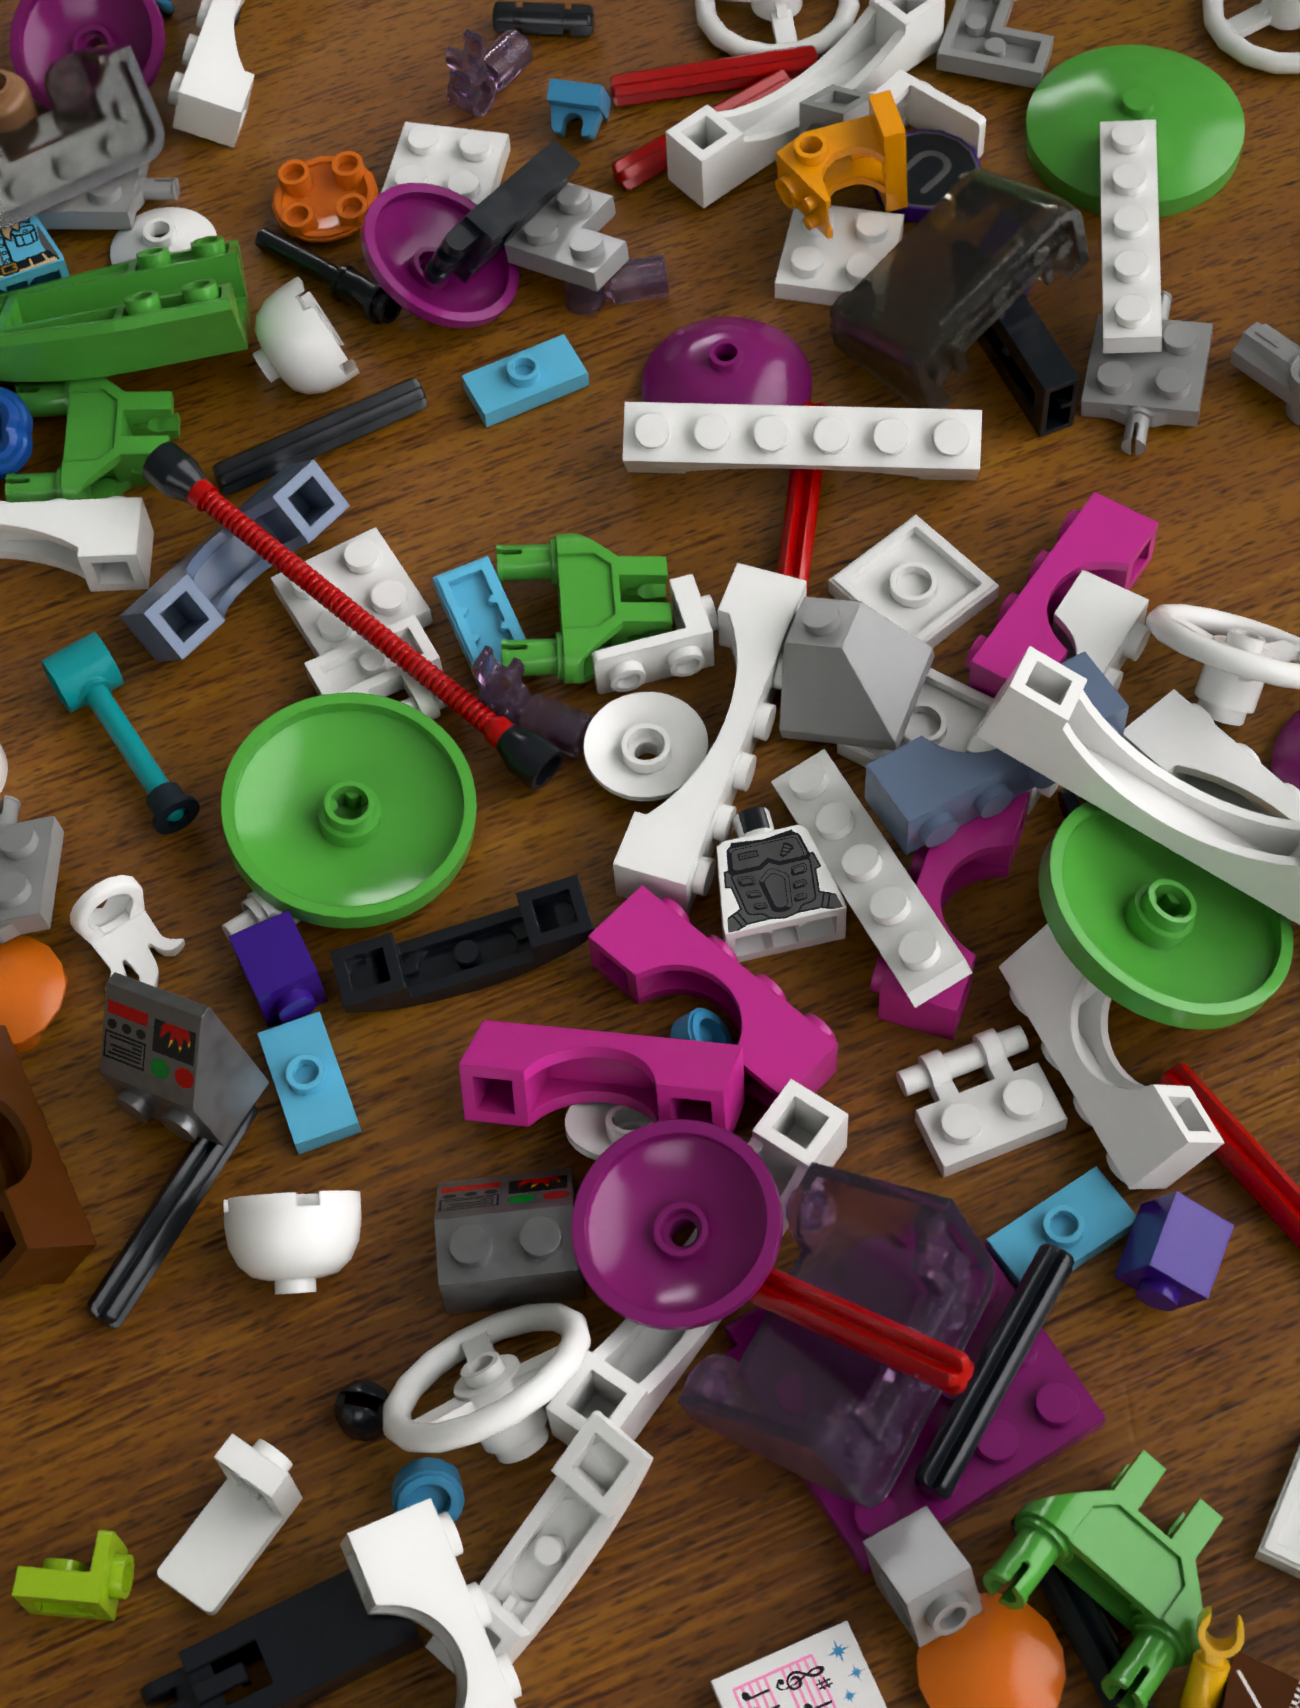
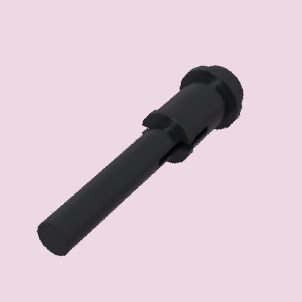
(345, 282)

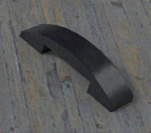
(466, 956)

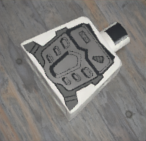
(775, 889)

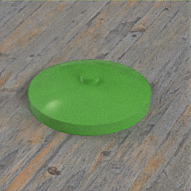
(1194, 111)
(348, 810)
(1159, 926)

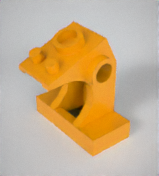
(843, 155)

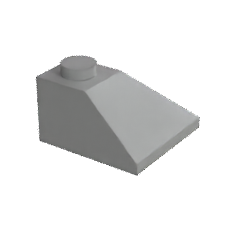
(850, 675)

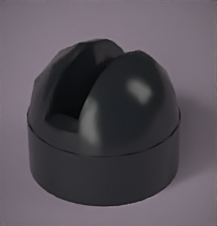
(357, 1421)

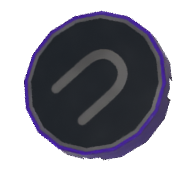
(932, 166)

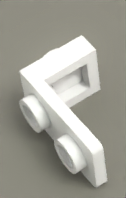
(932, 110)
(666, 654)
(233, 1525)

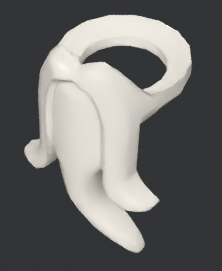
(122, 928)

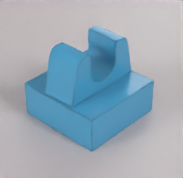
(577, 101)

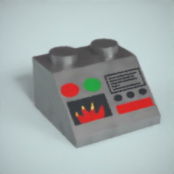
(175, 1062)
(506, 1241)

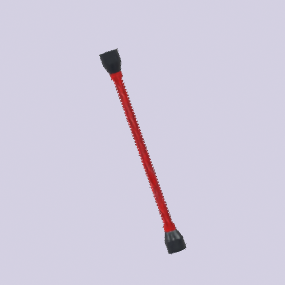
(523, 751)

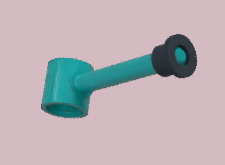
(86, 677)

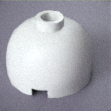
(300, 342)
(293, 1236)

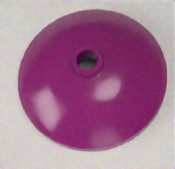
(55, 28)
(399, 241)
(727, 364)
(652, 1188)

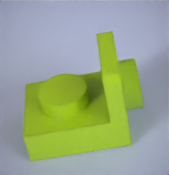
(69, 1591)

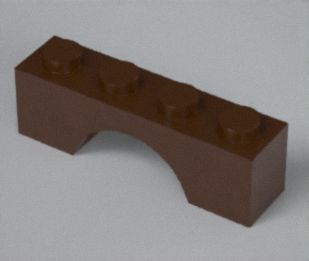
(40, 1214)

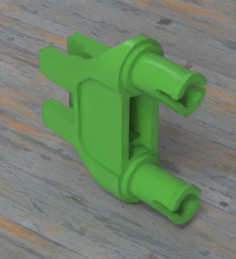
(104, 438)
(600, 602)
(1123, 1564)

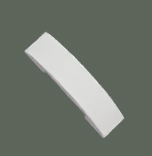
(560, 1535)

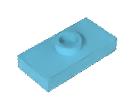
(525, 380)
(477, 608)
(309, 1083)
(1077, 1219)

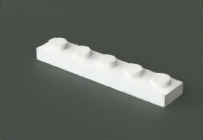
(1130, 237)
(872, 879)

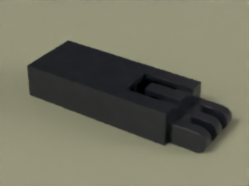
(501, 215)
(1032, 367)
(307, 1642)

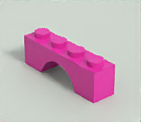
(1098, 539)
(974, 853)
(656, 952)
(530, 1070)

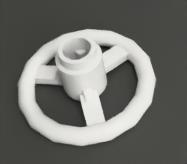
(781, 17)
(1230, 33)
(1234, 660)
(496, 1395)

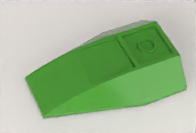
(128, 315)

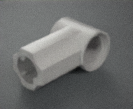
(1272, 363)

